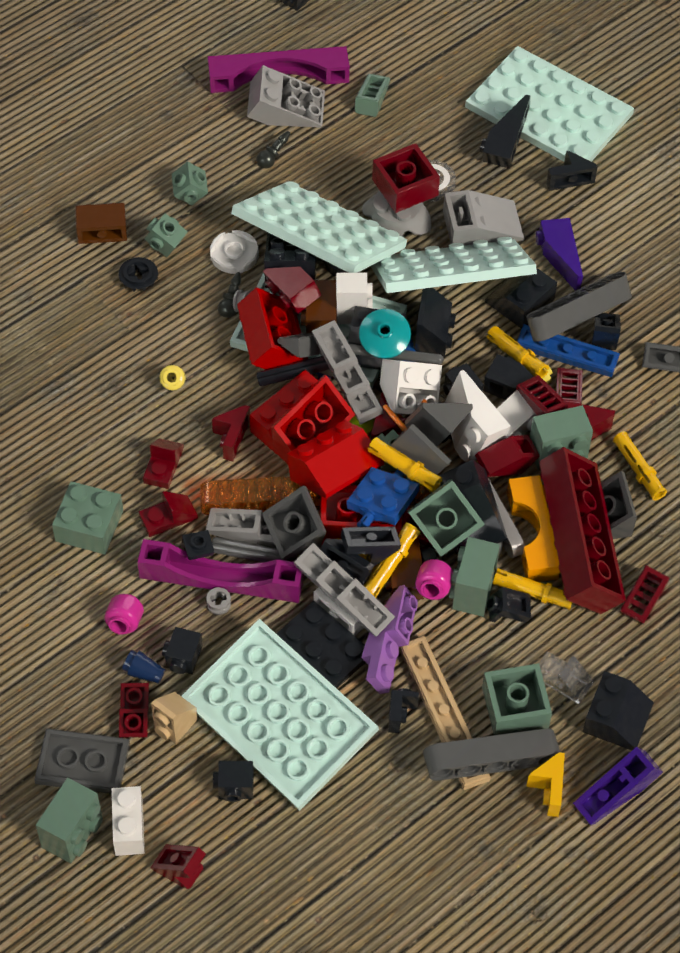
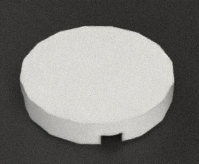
(234, 252)

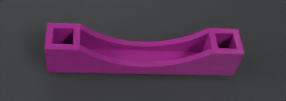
(323, 64)
(268, 579)

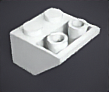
(409, 383)

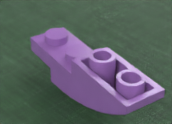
(383, 650)

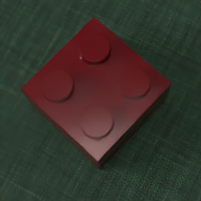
(405, 177)

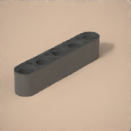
(579, 306)
(490, 754)

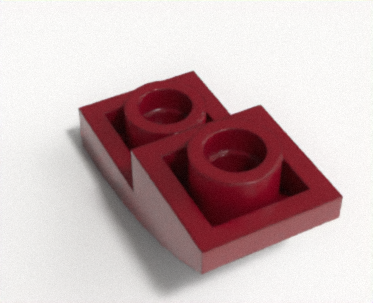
(134, 710)

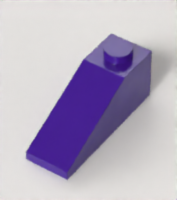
(560, 249)
(618, 785)

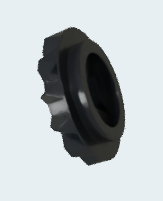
(145, 267)

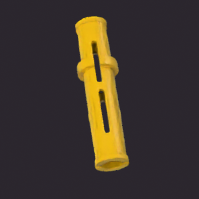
(517, 352)
(414, 470)
(645, 474)
(386, 567)
(538, 590)

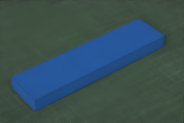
(572, 352)

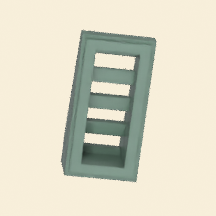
(371, 97)

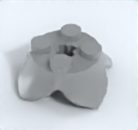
(413, 219)

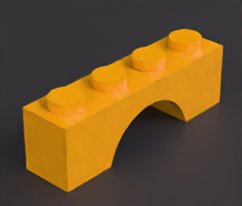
(528, 501)

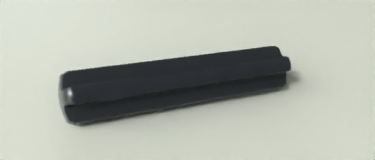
(291, 370)

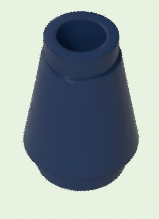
(143, 667)

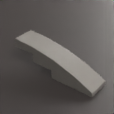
(347, 372)
(240, 526)
(344, 590)

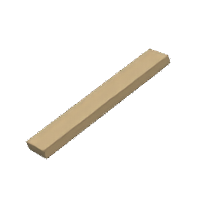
(438, 699)

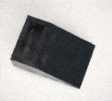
(284, 254)

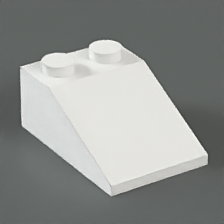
(483, 424)

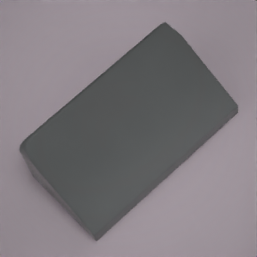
(300, 344)
(661, 357)

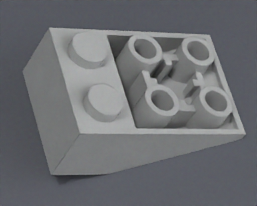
(284, 100)
(480, 217)

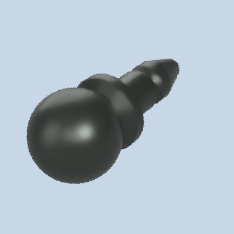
(266, 158)
(225, 306)

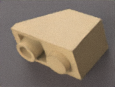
(173, 716)

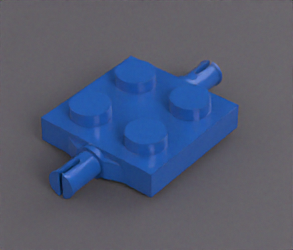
(382, 497)

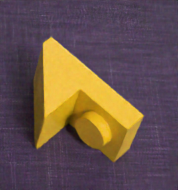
(550, 778)

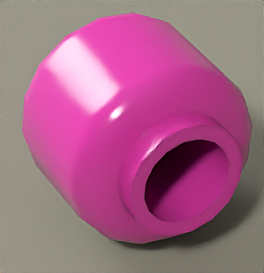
(434, 579)
(124, 614)

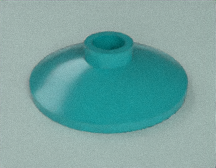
(384, 345)

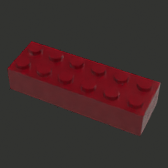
(582, 531)

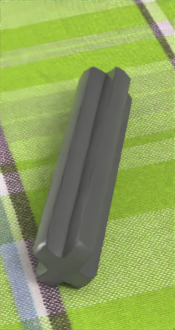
(245, 550)

